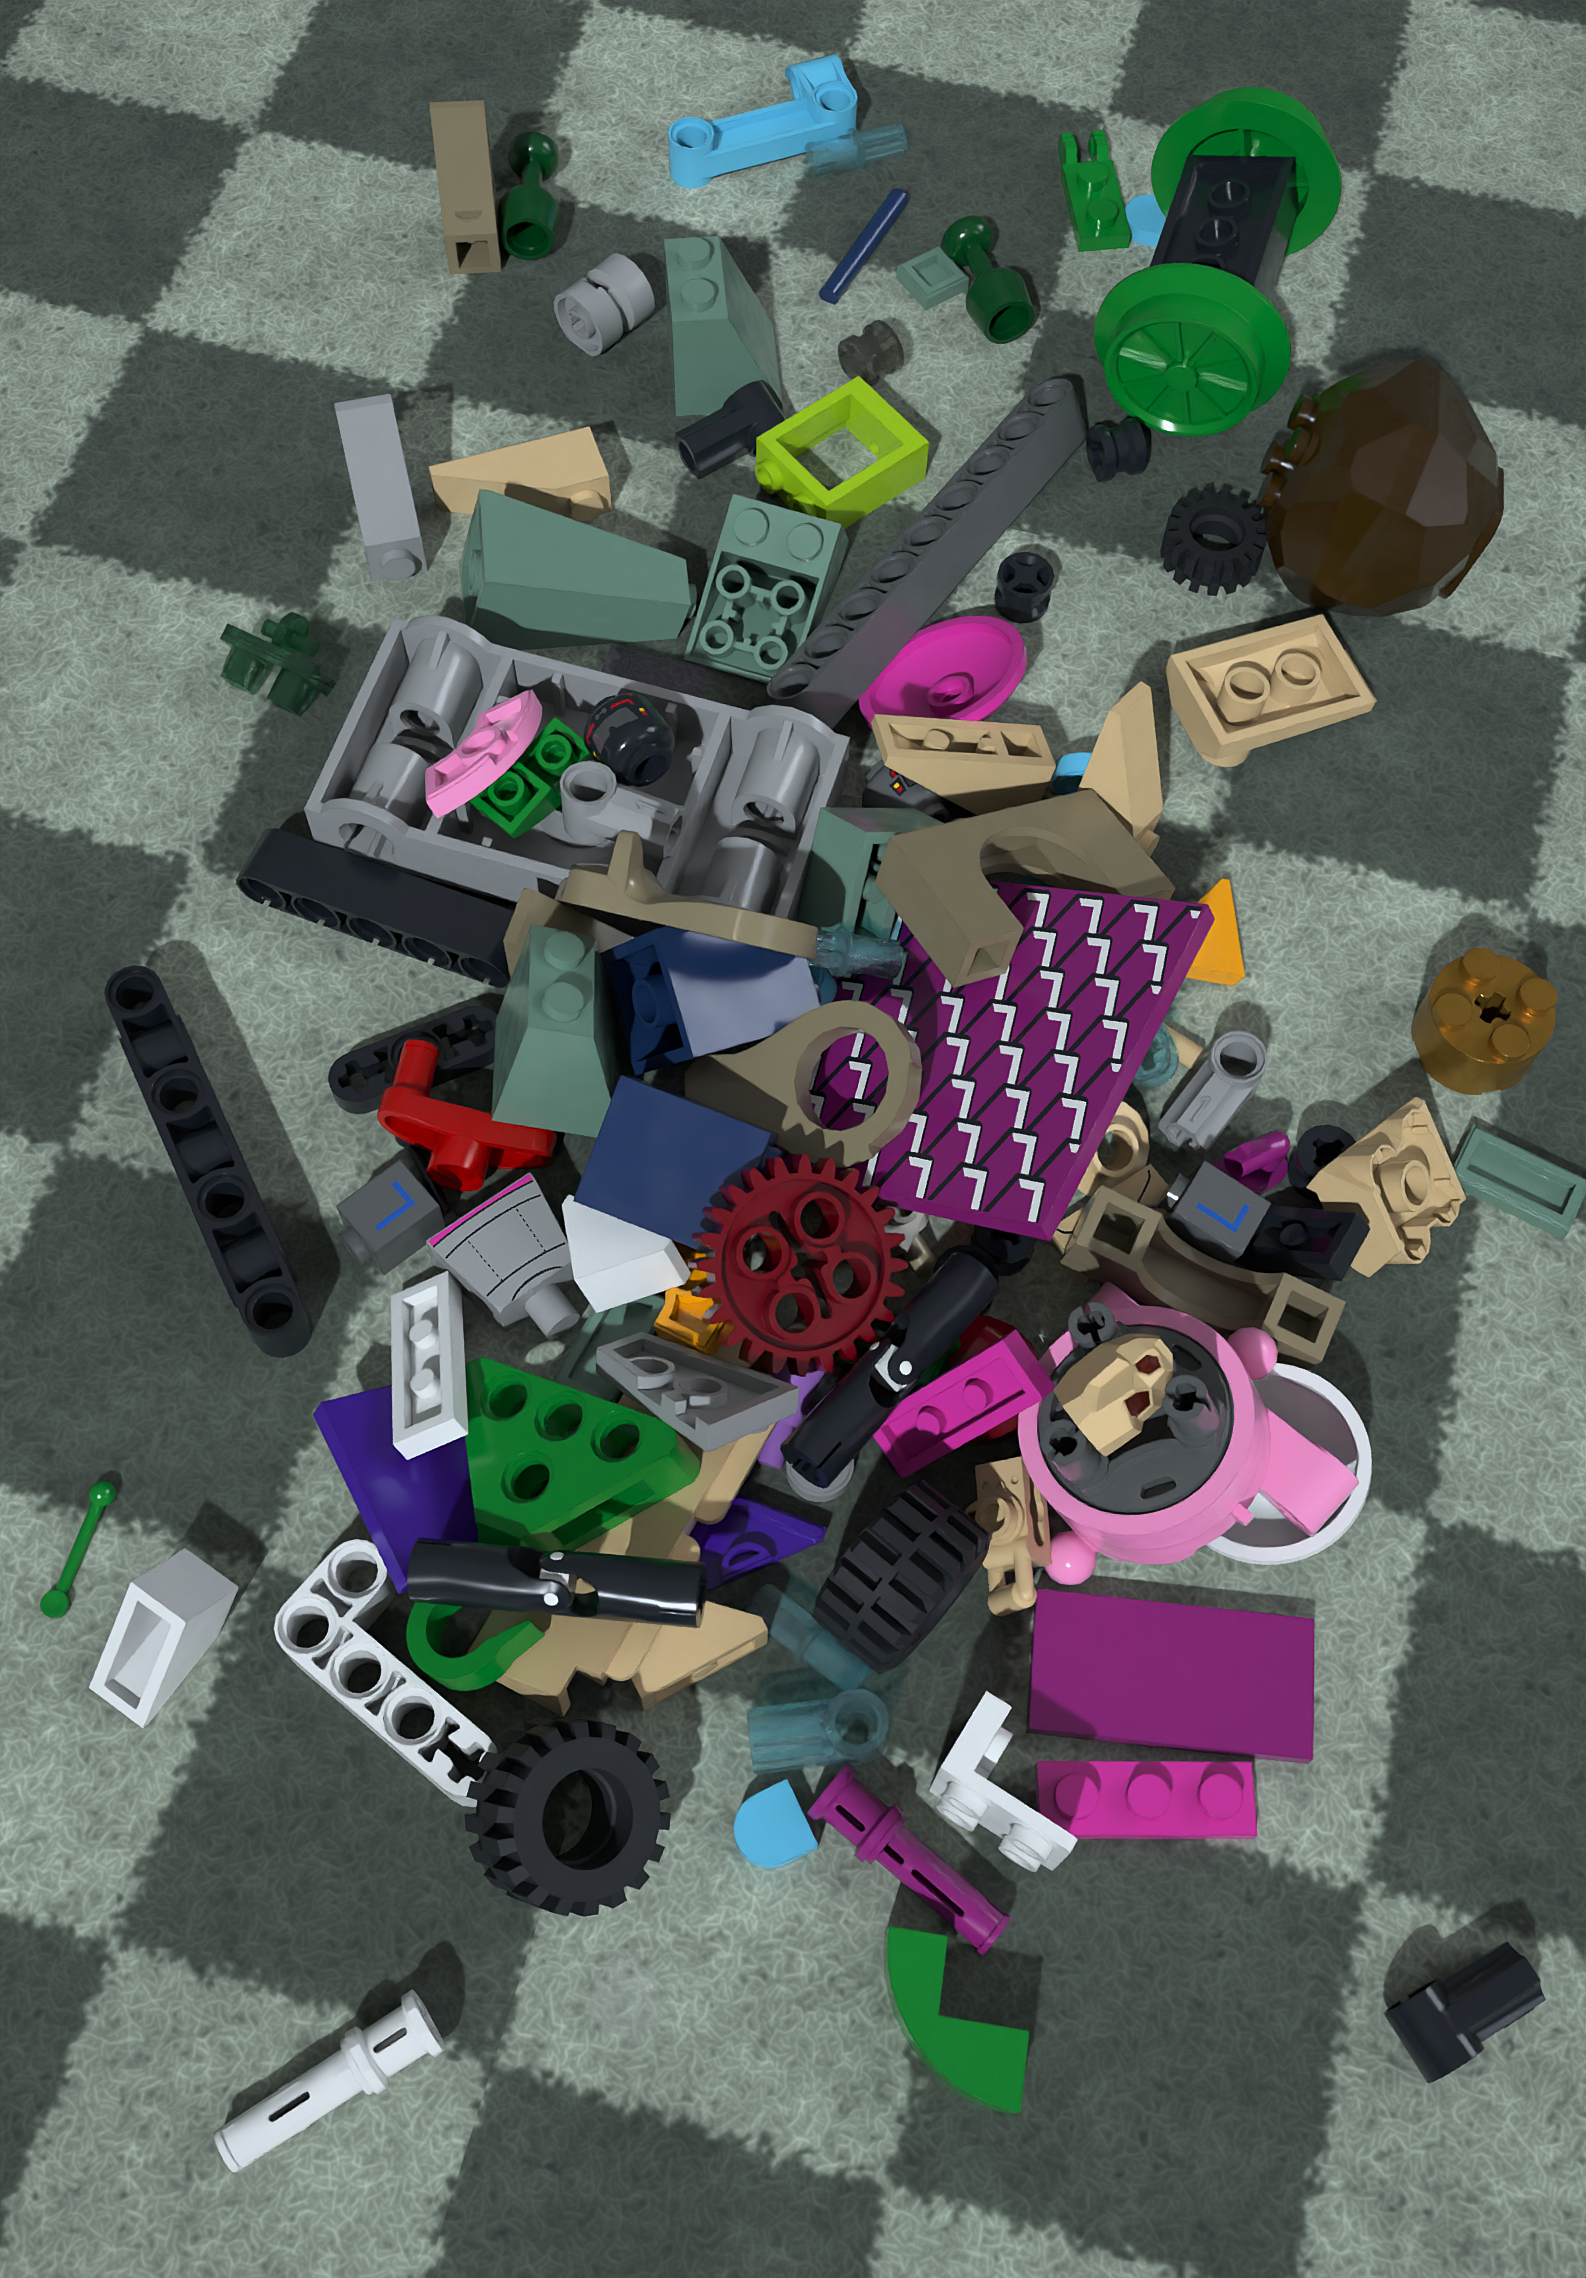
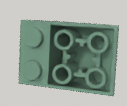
(765, 588)

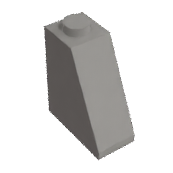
(381, 487)

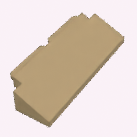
(618, 1647)

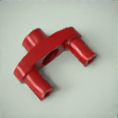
(459, 1138)

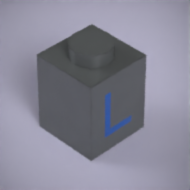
(1212, 1212)
(389, 1218)

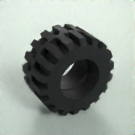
(901, 1576)
(620, 1827)

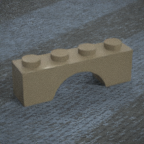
(1142, 1257)

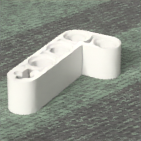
(398, 1688)

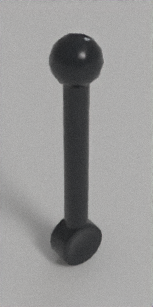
(434, 1189)

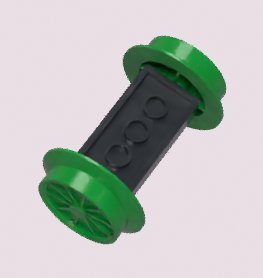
(1196, 331)

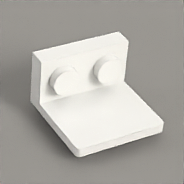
(972, 1799)

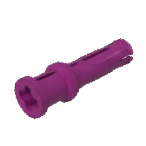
(880, 1835)

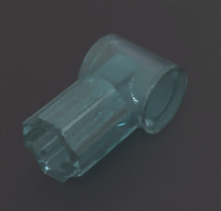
(807, 1735)

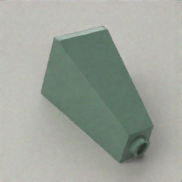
(563, 583)

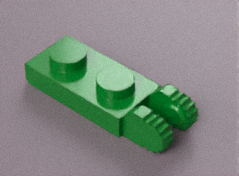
(1093, 195)

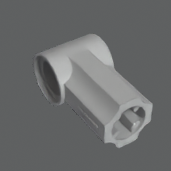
(599, 808)
(1214, 1094)

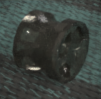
(871, 353)

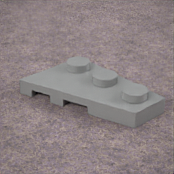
(695, 1392)

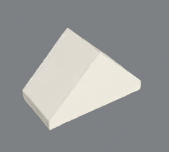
(617, 1259)

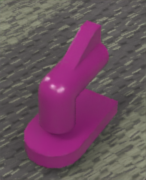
(1258, 1163)

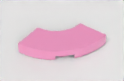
(485, 754)

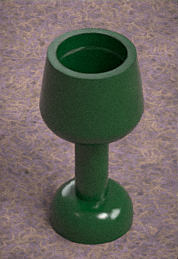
(527, 211)
(997, 296)

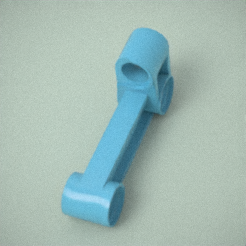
(820, 110)

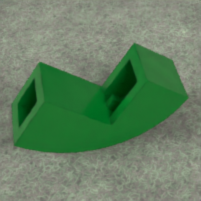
(967, 2056)

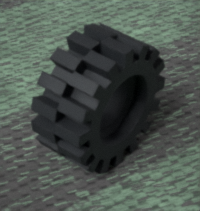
(1218, 518)

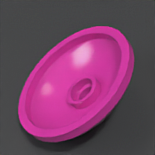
(950, 672)

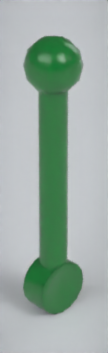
(56, 1602)

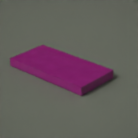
(1172, 1676)

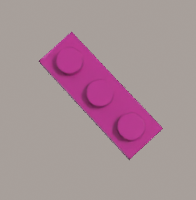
(963, 1404)
(1148, 1799)

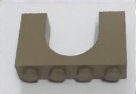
(964, 926)

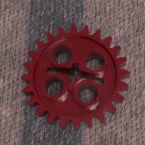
(749, 1298)

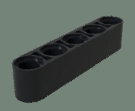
(378, 904)

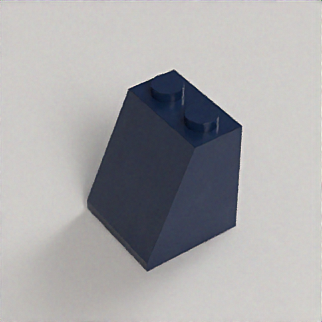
(701, 994)
(667, 1158)

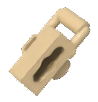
(1019, 1529)

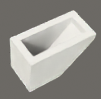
(161, 1634)

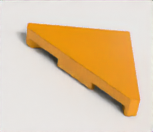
(1220, 954)

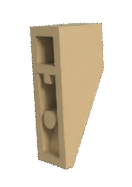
(552, 473)
(968, 761)
(1126, 766)

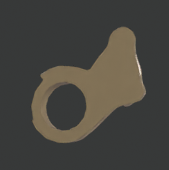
(635, 892)
(774, 1079)

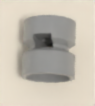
(604, 304)

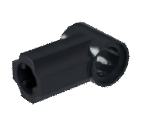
(729, 431)
(1452, 2017)

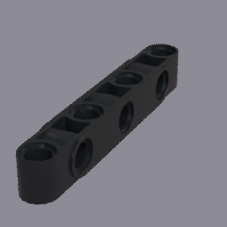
(208, 1161)

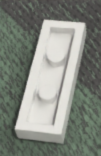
(428, 1366)

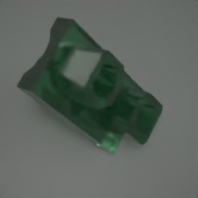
(252, 656)

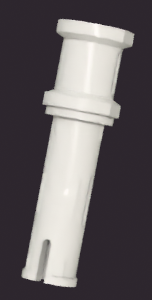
(356, 2067)

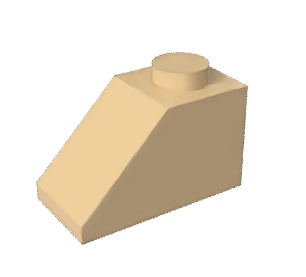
(690, 1654)

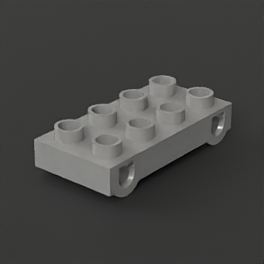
(741, 774)

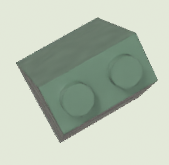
(714, 327)
(556, 1037)

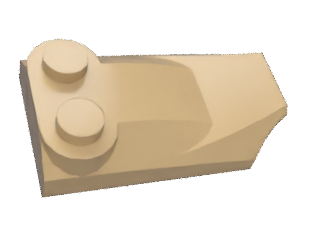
(1264, 688)

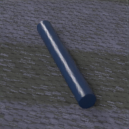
(863, 246)

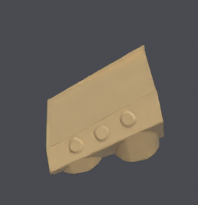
(1397, 1184)

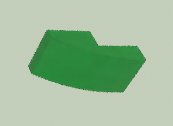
(532, 783)

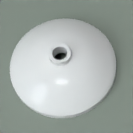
(1332, 1422)

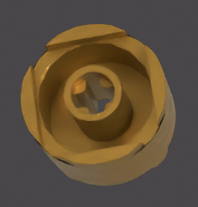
(1483, 1022)

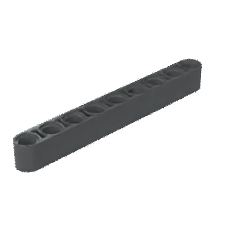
(931, 555)

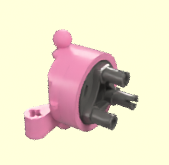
(1191, 1463)

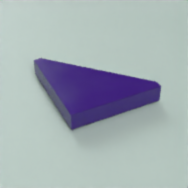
(751, 1539)

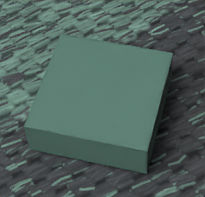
(932, 278)

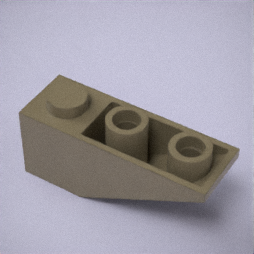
(466, 186)

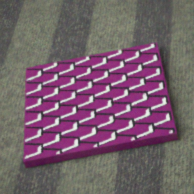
(1017, 1063)

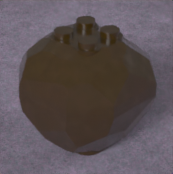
(1381, 492)

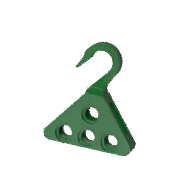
(584, 1497)

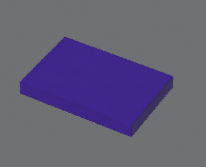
(397, 1495)

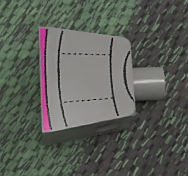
(511, 1259)

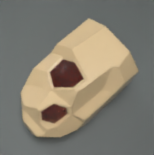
(1116, 1388)

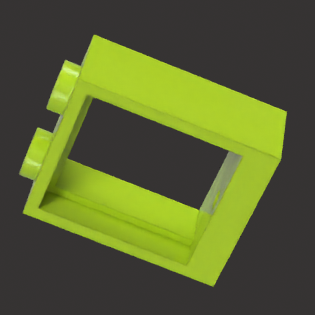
(874, 423)

